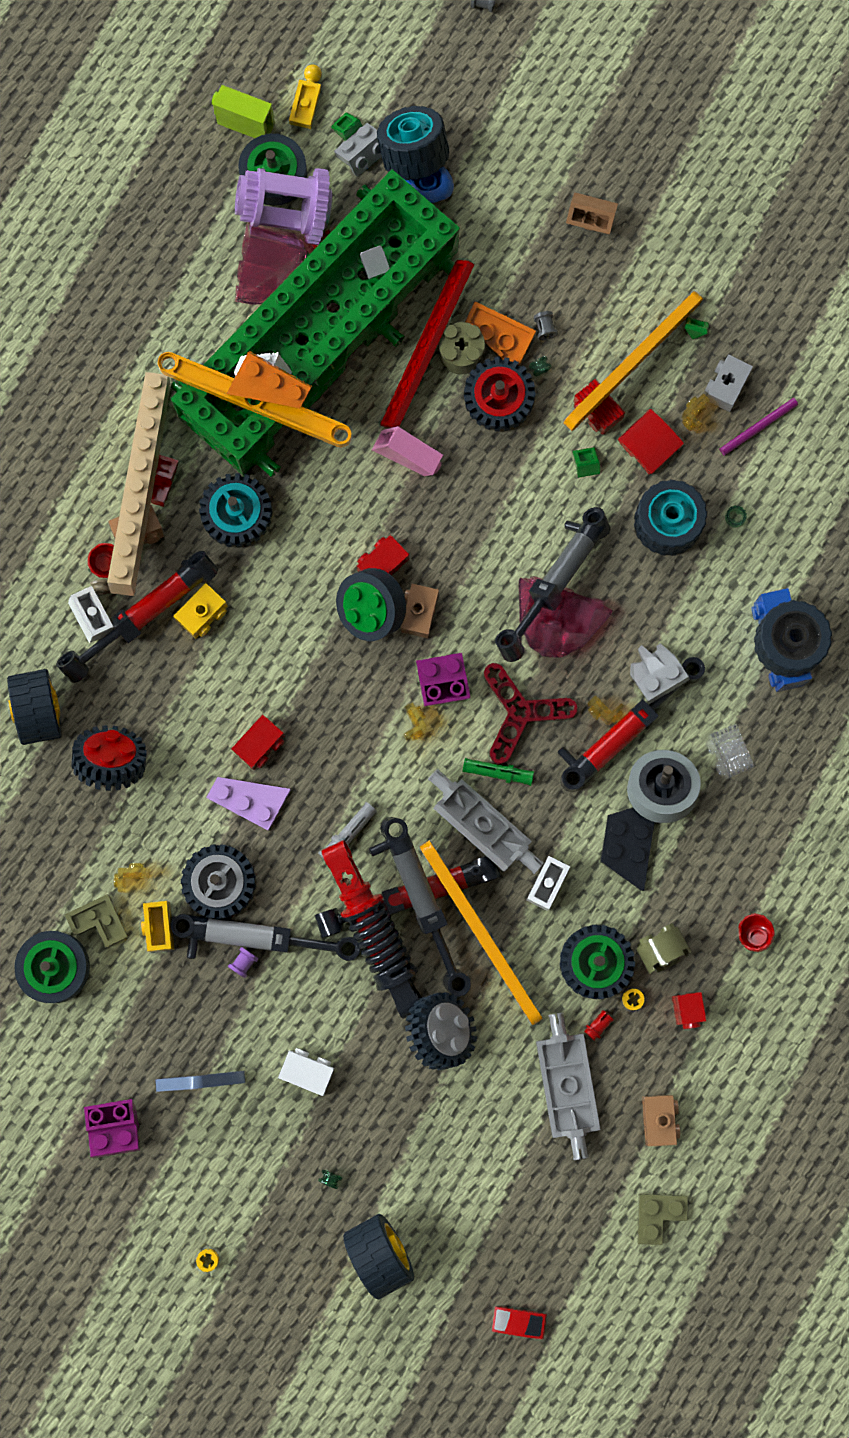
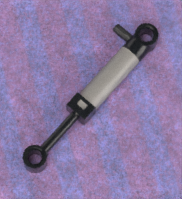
(251, 936)

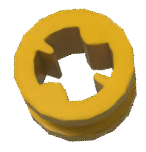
(640, 1001)
(200, 1263)

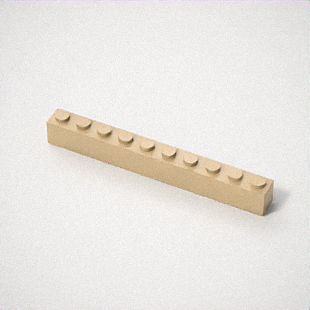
(139, 484)

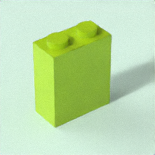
(243, 112)

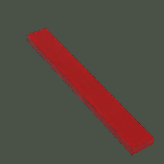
(427, 344)

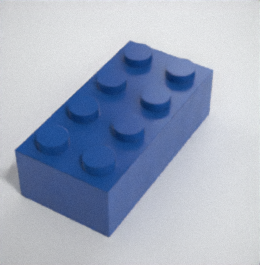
(761, 607)

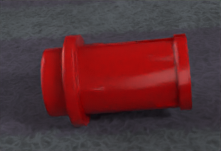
(596, 1028)

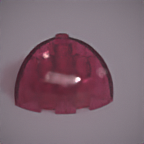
(267, 261)

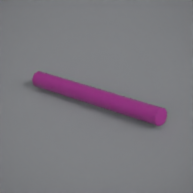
(757, 427)

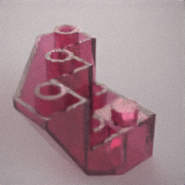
(567, 627)

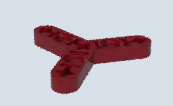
(530, 714)

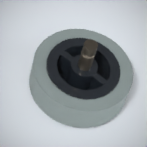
(663, 786)

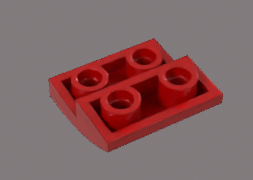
(650, 441)

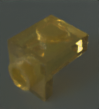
(694, 407)
(600, 710)
(416, 716)
(134, 871)

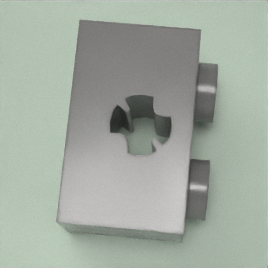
(734, 371)

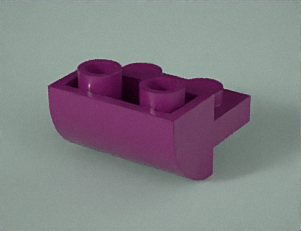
(443, 679)
(112, 1128)

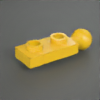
(306, 98)

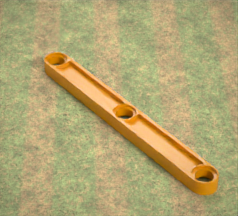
(219, 384)
(597, 396)
(481, 932)

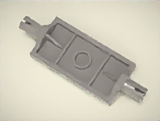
(483, 824)
(568, 1086)

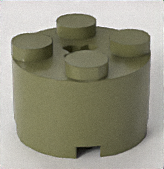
(463, 335)
(662, 950)

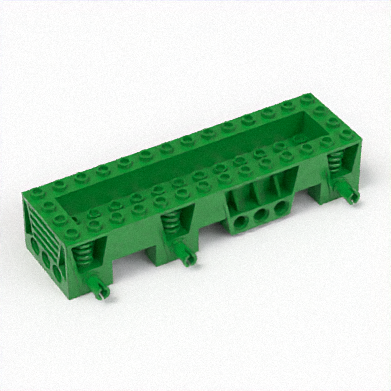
(300, 308)

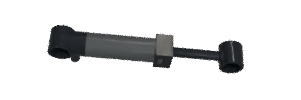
(547, 592)
(428, 914)

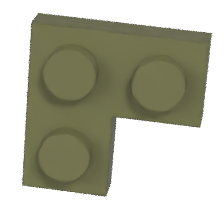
(99, 914)
(652, 1212)

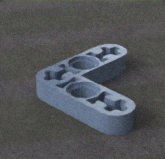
(200, 1081)

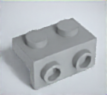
(360, 149)

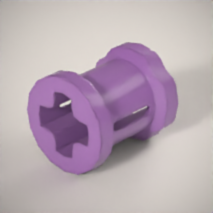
(243, 962)

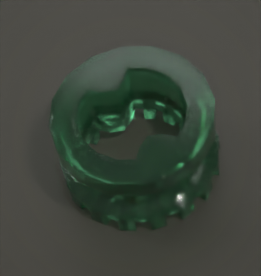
(540, 367)
(739, 510)
(329, 1179)

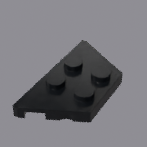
(628, 846)

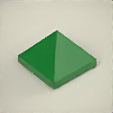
(696, 328)

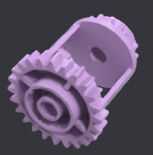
(315, 203)

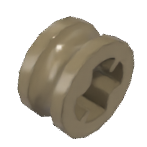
(100, 587)

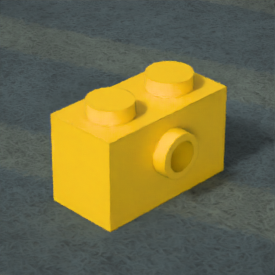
(201, 611)
(157, 926)

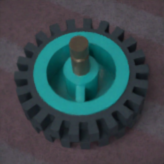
(235, 510)

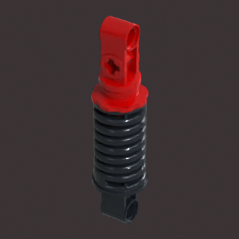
(375, 930)

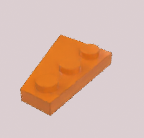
(501, 333)
(268, 383)

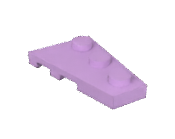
(249, 800)

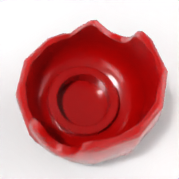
(100, 559)
(756, 932)

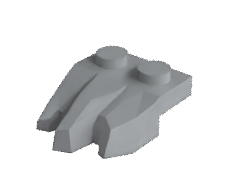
(657, 673)

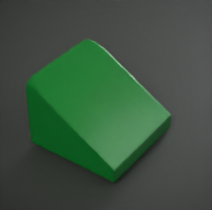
(346, 126)
(586, 462)

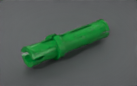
(498, 771)

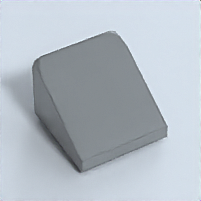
(374, 262)

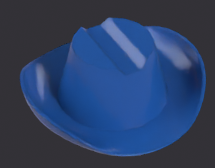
(434, 187)

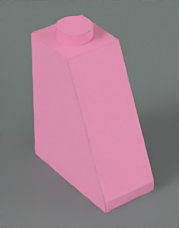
(408, 451)

